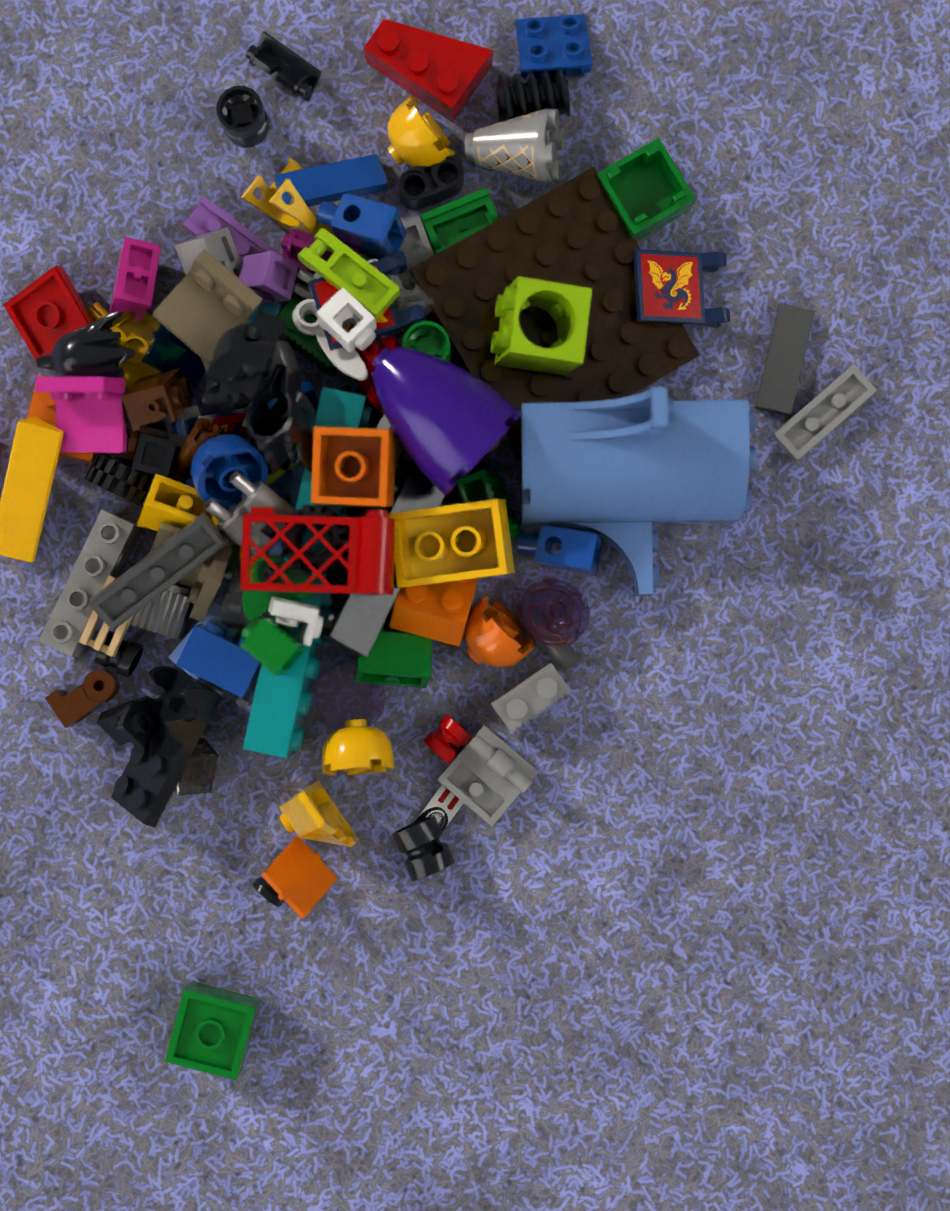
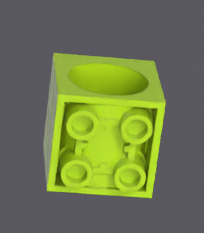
(566, 305)

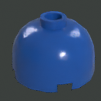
(218, 460)

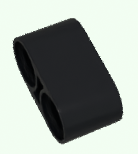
(434, 189)

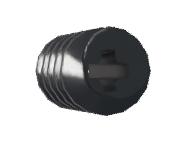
(532, 94)

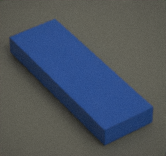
(333, 180)

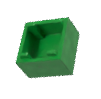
(647, 189)
(212, 1030)

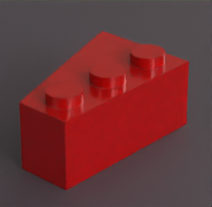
(429, 65)

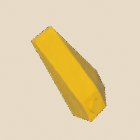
(316, 817)

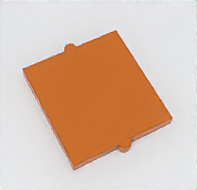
(299, 877)

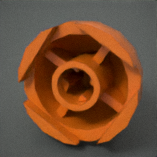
(495, 635)

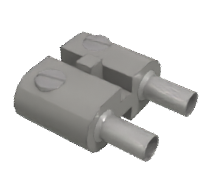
(253, 496)

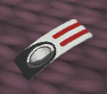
(443, 806)

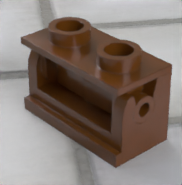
(156, 396)

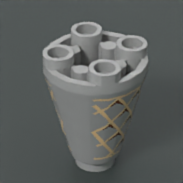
(520, 146)

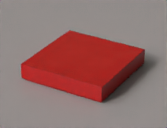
(47, 311)

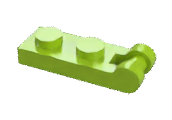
(350, 271)

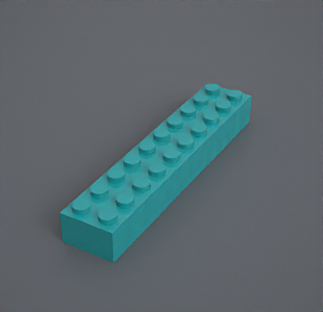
(285, 698)

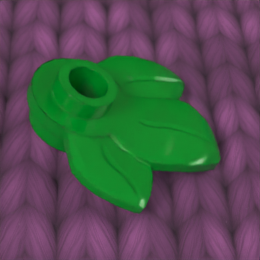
(257, 602)

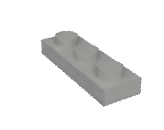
(824, 413)

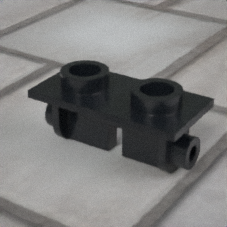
(284, 66)

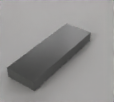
(784, 359)

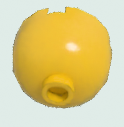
(416, 137)
(357, 750)

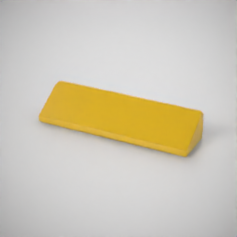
(28, 487)

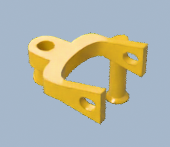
(291, 215)

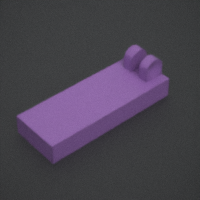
(210, 217)

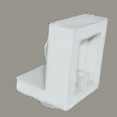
(291, 612)

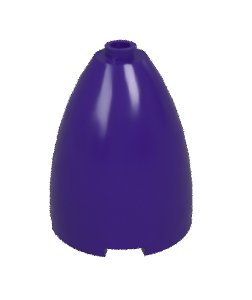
(439, 412)

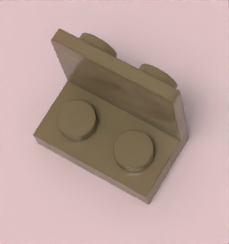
(206, 305)
(203, 579)

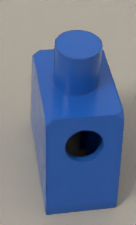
(364, 225)
(578, 553)

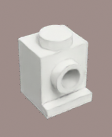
(343, 310)

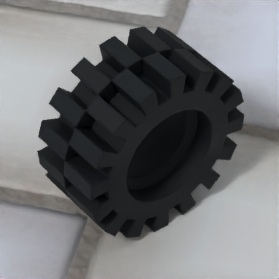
(119, 479)
(338, 538)

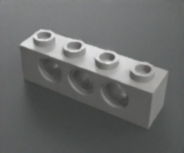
(102, 555)

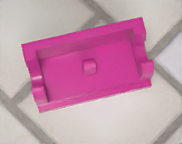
(135, 277)

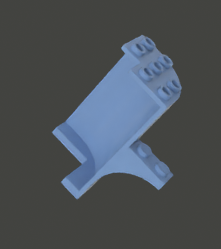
(635, 466)

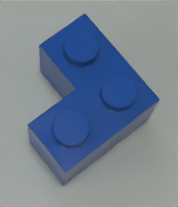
(220, 659)

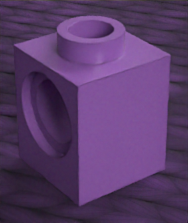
(269, 276)

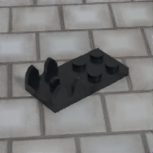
(180, 721)

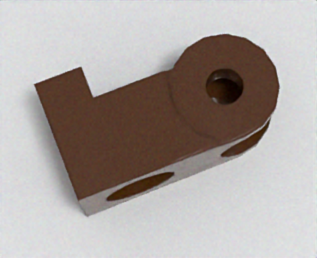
(96, 690)

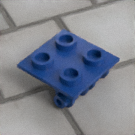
(554, 45)

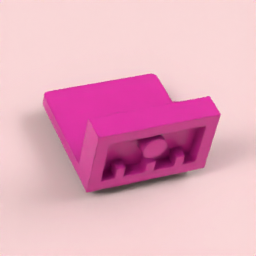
(88, 412)

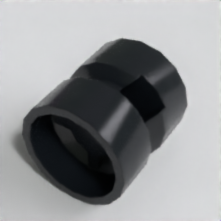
(242, 116)
(423, 848)

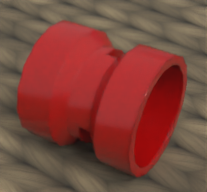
(448, 738)

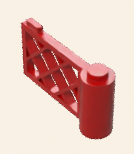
(369, 554)

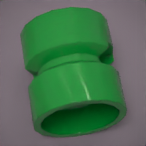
(428, 338)

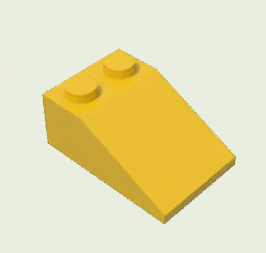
(452, 543)

